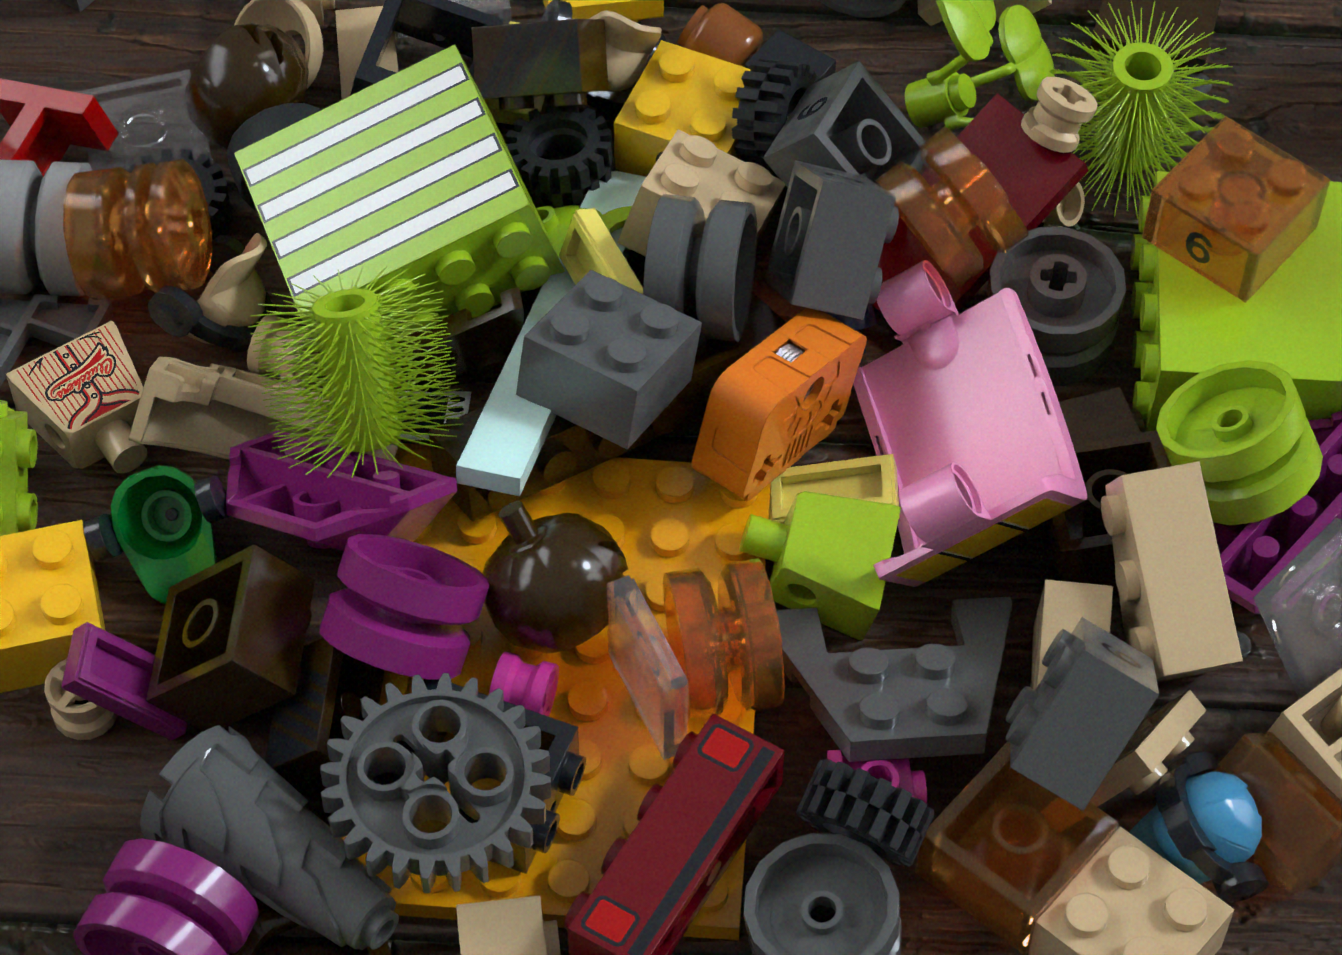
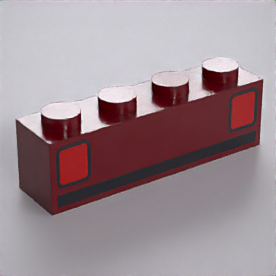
(680, 845)

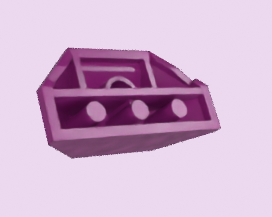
(335, 507)
(1261, 549)

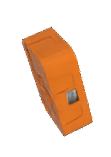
(777, 402)

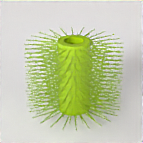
(1138, 103)
(357, 370)

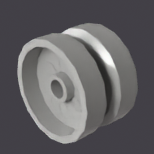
(33, 228)

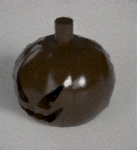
(242, 75)
(551, 579)

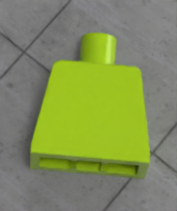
(827, 557)

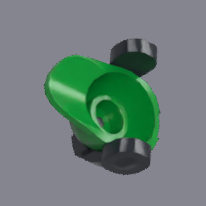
(161, 526)

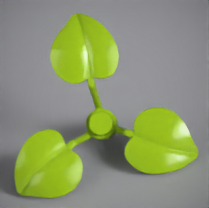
(949, 95)

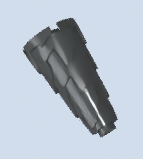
(263, 834)

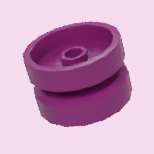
(403, 606)
(166, 905)

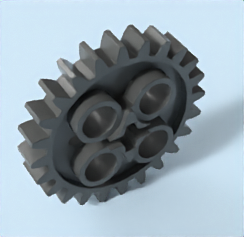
(386, 816)

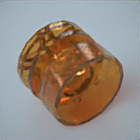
(137, 229)

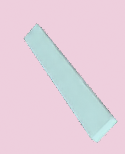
(510, 427)

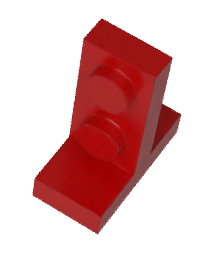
(48, 121)

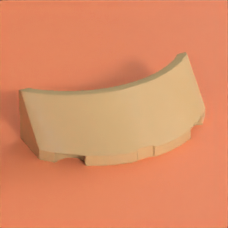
(213, 409)

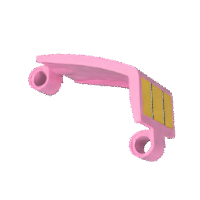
(967, 425)

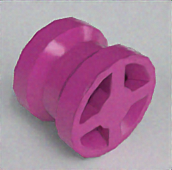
(525, 683)

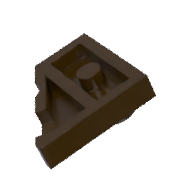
(477, 343)

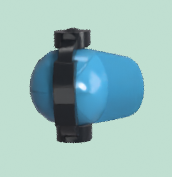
(1206, 827)

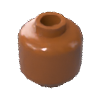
(722, 34)

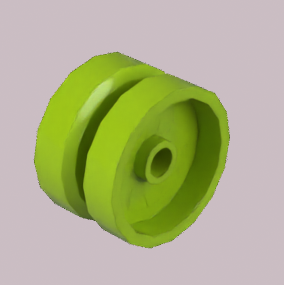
(1248, 437)

